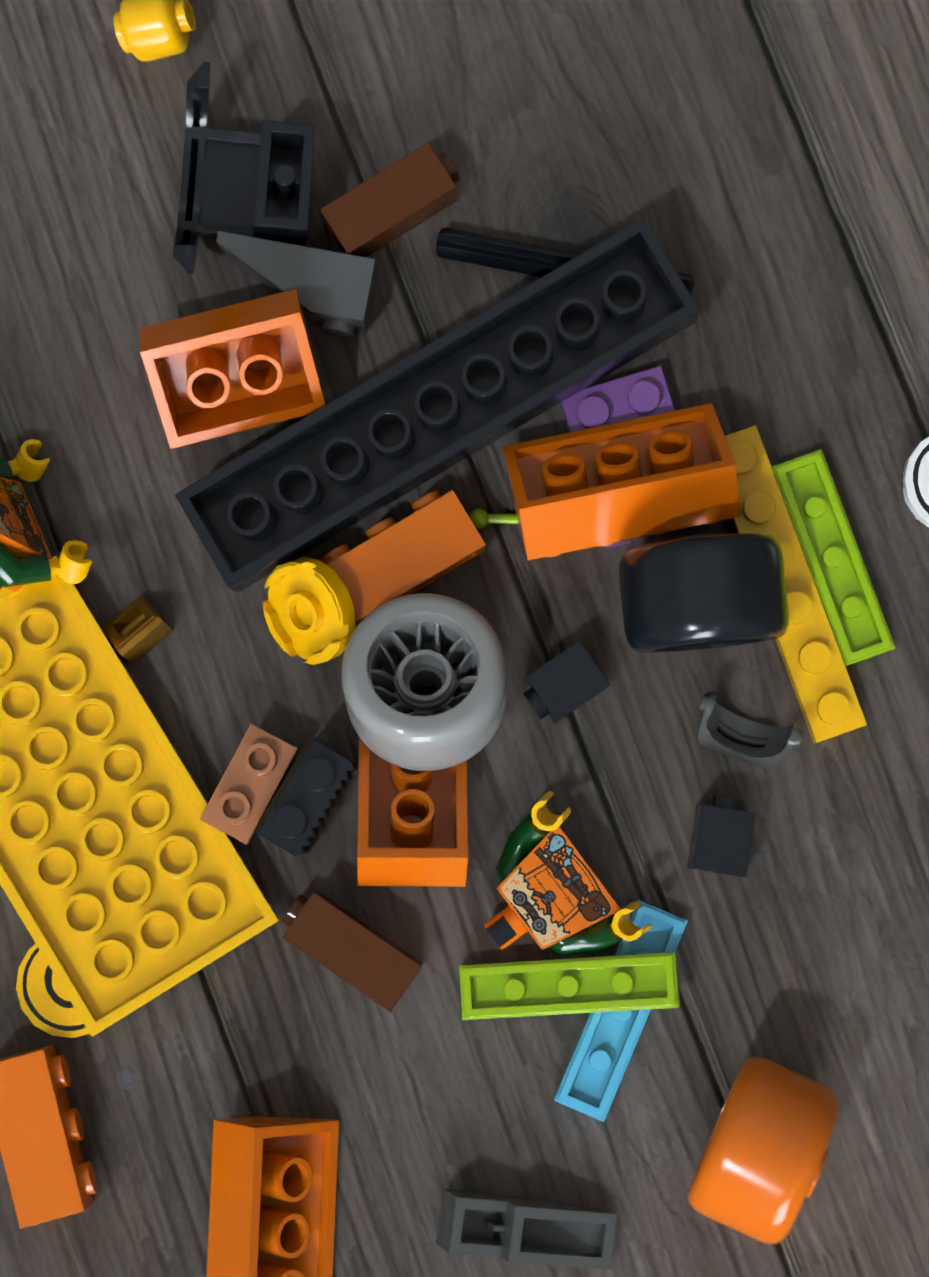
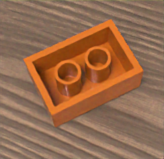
(232, 368)

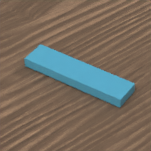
(612, 1036)

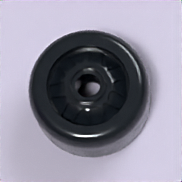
(703, 592)

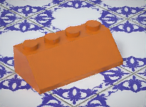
(622, 481)
(272, 1197)

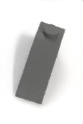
(331, 285)

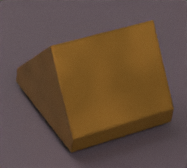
(137, 629)

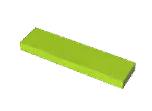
(833, 557)
(569, 986)

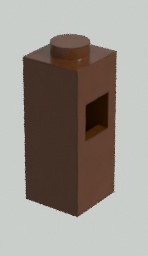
(391, 202)
(350, 949)

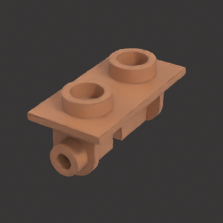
(249, 784)

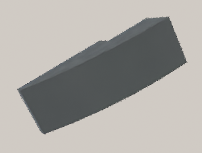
(525, 1229)

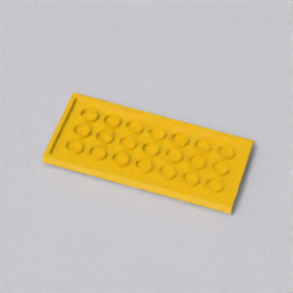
(105, 819)

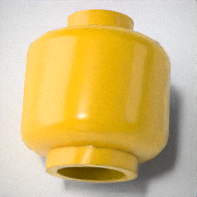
(154, 27)

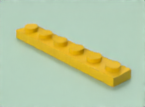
(809, 642)

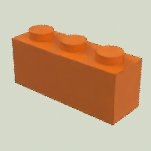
(407, 553)
(42, 1138)

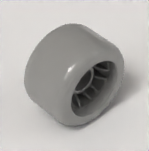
(416, 645)

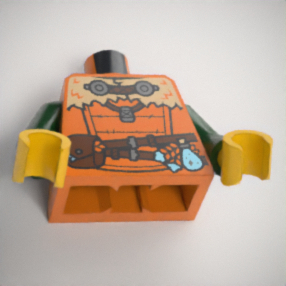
(22, 545)
(555, 891)

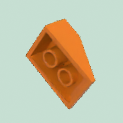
(411, 824)

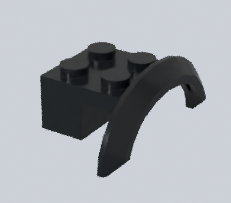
(241, 178)

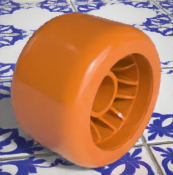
(765, 1150)

